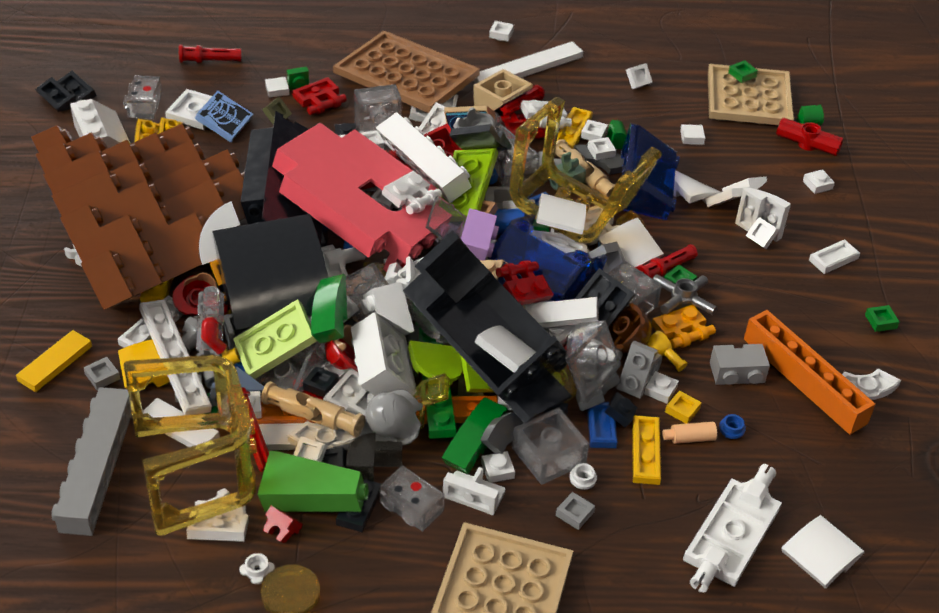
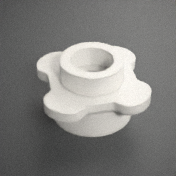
(256, 561)

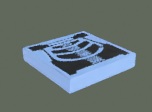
(224, 116)

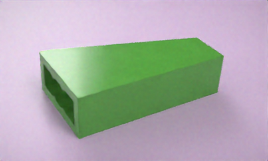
(310, 486)

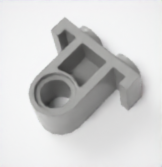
(639, 368)

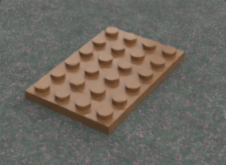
(417, 71)

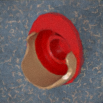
(186, 293)
(341, 351)

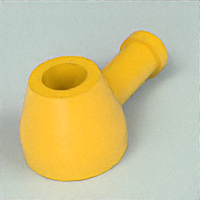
(660, 342)

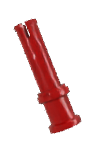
(199, 54)
(662, 265)

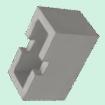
(739, 364)

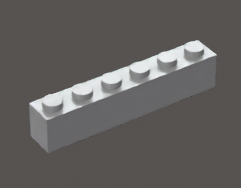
(93, 463)

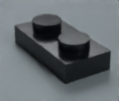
(358, 520)

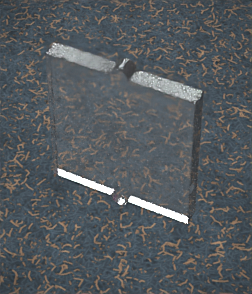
(444, 219)

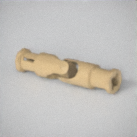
(594, 179)
(310, 408)

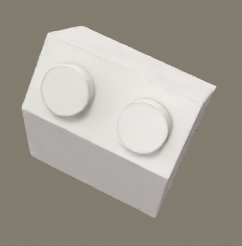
(391, 305)

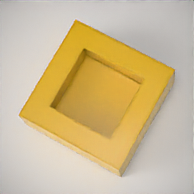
(683, 407)

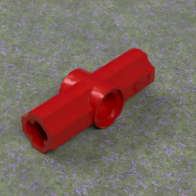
(809, 136)

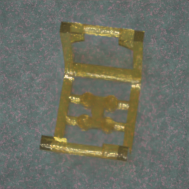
(520, 191)
(231, 416)

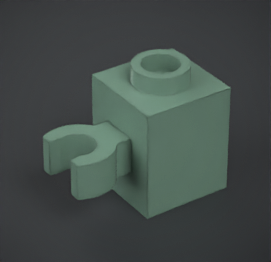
(571, 168)

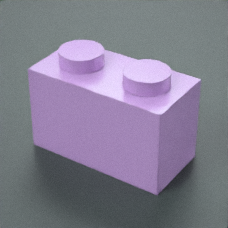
(478, 232)

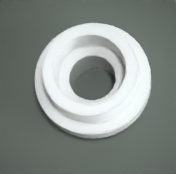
(583, 476)

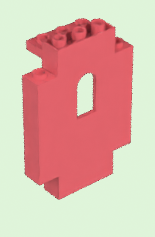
(325, 181)

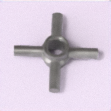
(685, 294)

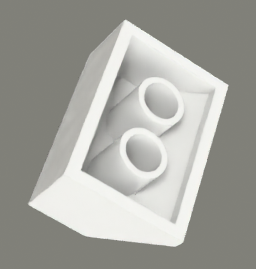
(100, 120)
(381, 357)

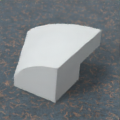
(691, 189)

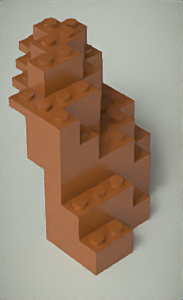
(137, 204)

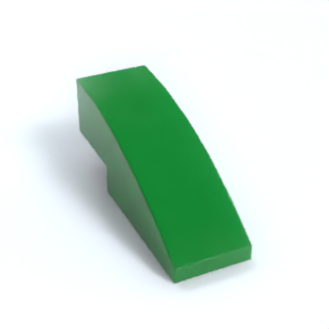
(329, 309)
(466, 444)

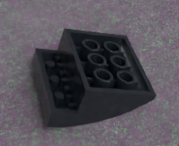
(269, 267)

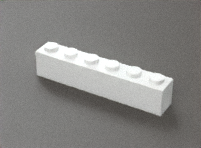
(424, 156)

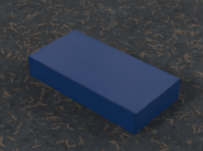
(601, 427)

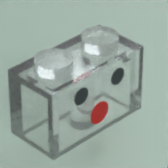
(143, 96)
(412, 498)

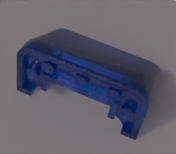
(657, 191)

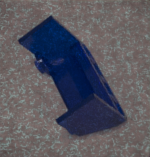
(563, 271)

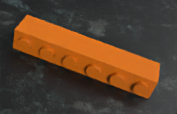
(810, 372)

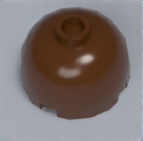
(630, 327)

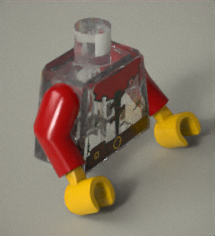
(210, 323)

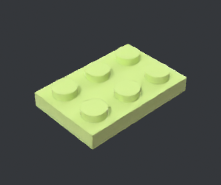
(274, 339)

